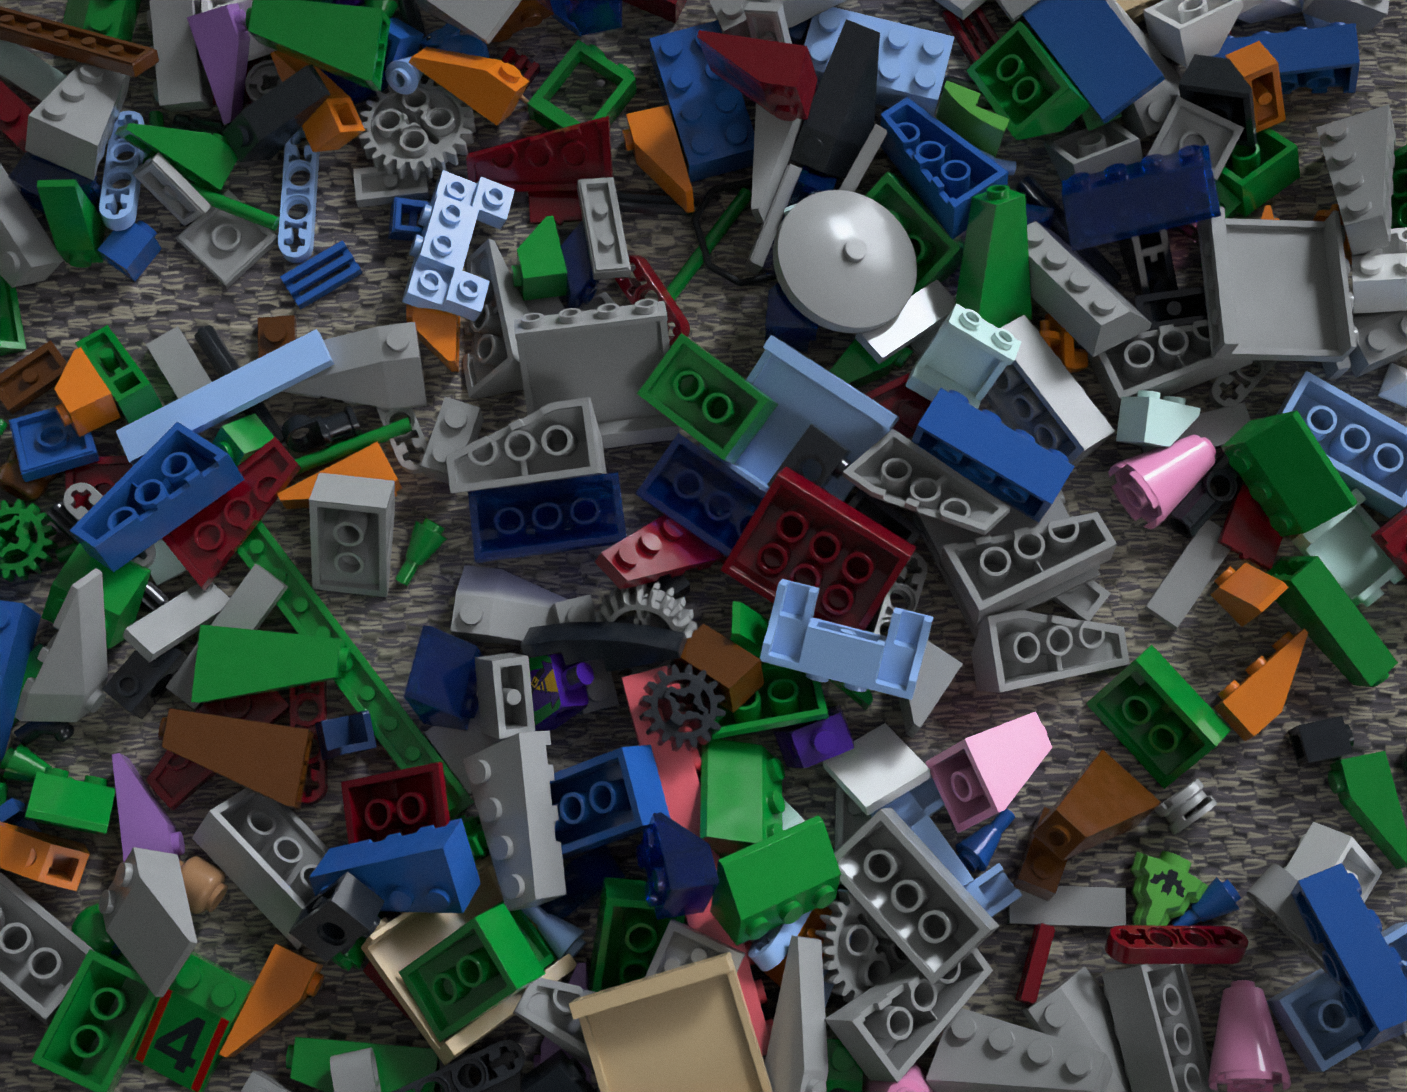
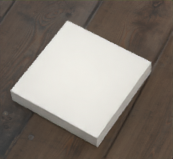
(877, 769)

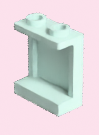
(963, 357)
(1351, 553)

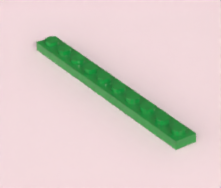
(360, 682)

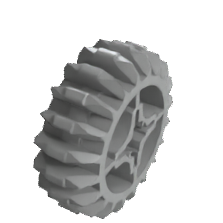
(653, 609)

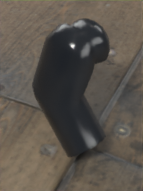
(32, 730)

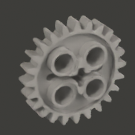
(416, 130)
(868, 947)

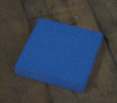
(48, 446)

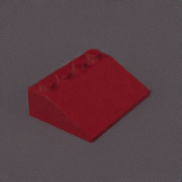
(821, 543)

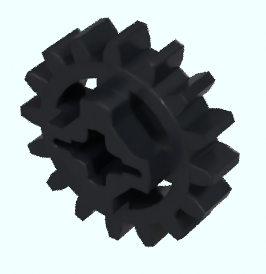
(668, 701)

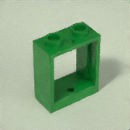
(552, 117)

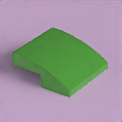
(976, 125)

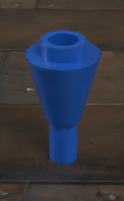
(980, 846)
(1216, 901)

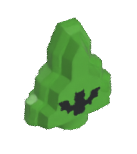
(1163, 888)

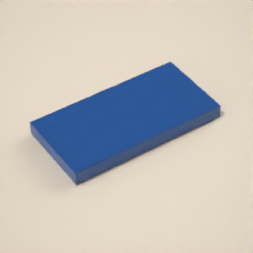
(1095, 52)

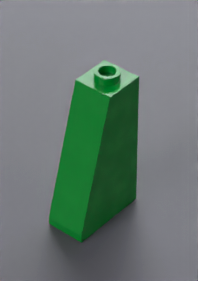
(328, 35)
(996, 258)
(1332, 620)
(254, 662)
(395, 1063)

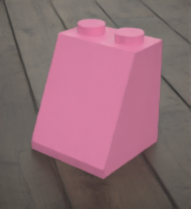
(988, 769)

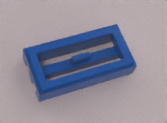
(314, 263)

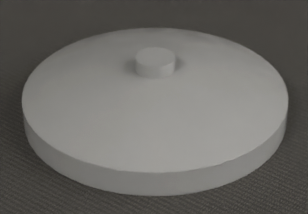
(844, 261)

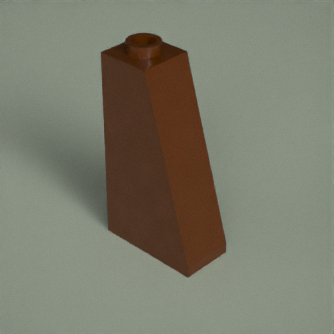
(252, 753)
(1095, 808)

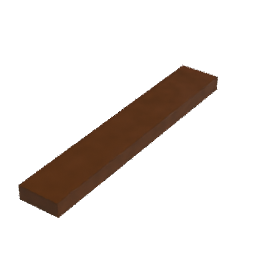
(76, 43)

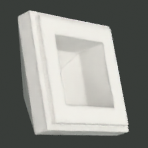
(1395, 385)

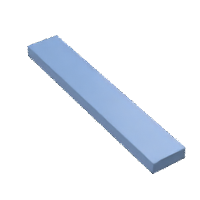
(230, 393)

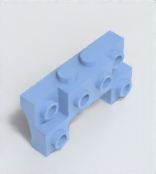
(441, 250)
(843, 652)
(915, 807)

